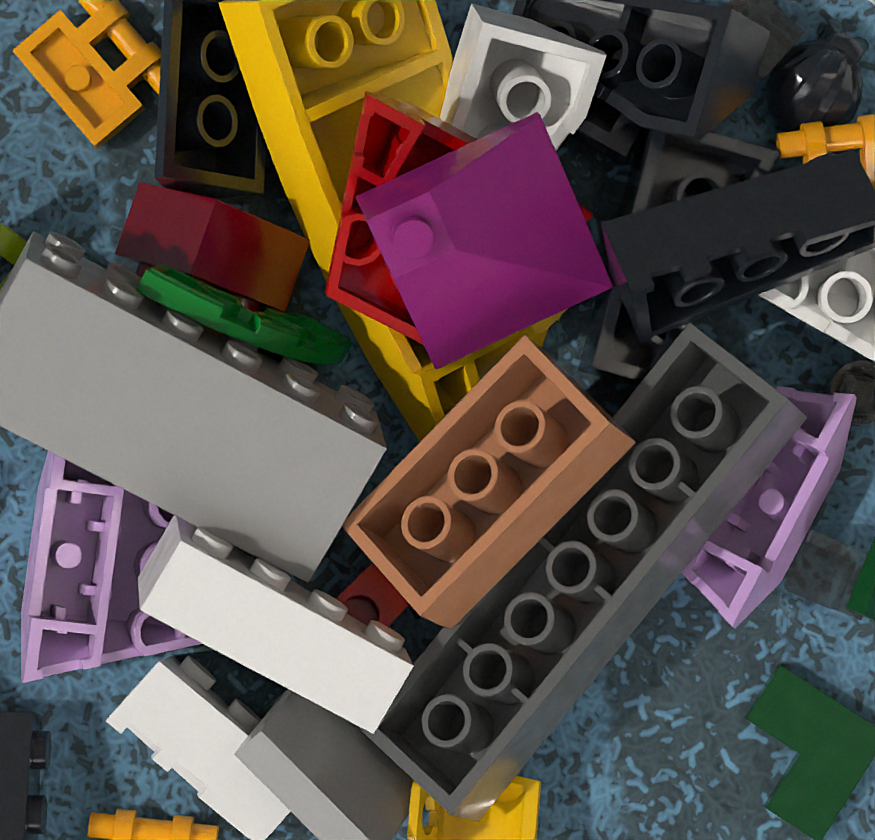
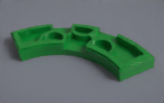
(275, 331)

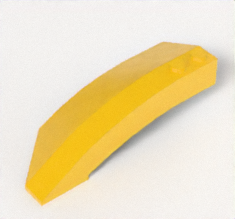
(307, 87)

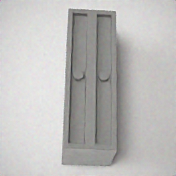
(179, 408)

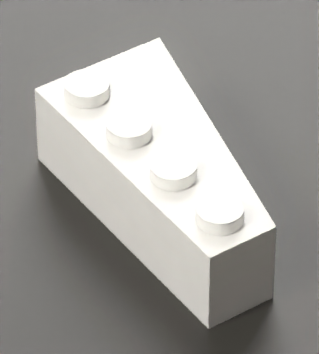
(273, 624)

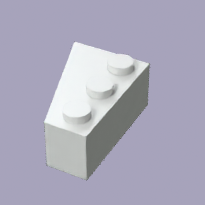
(198, 739)

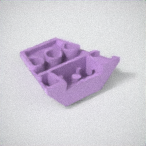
(769, 523)
(85, 575)

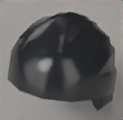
(818, 80)

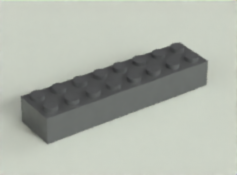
(549, 627)

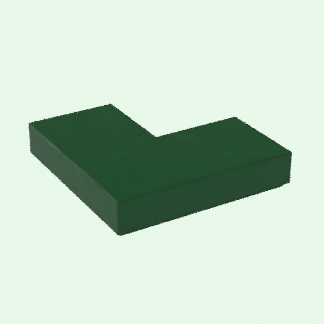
(830, 747)

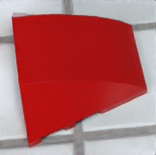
(388, 143)

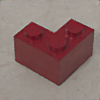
(213, 245)

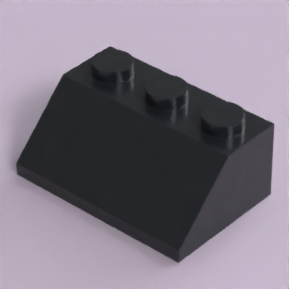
(205, 114)

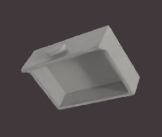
(327, 771)

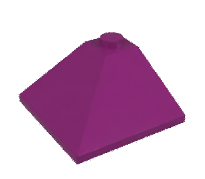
(485, 240)

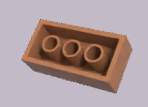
(486, 484)

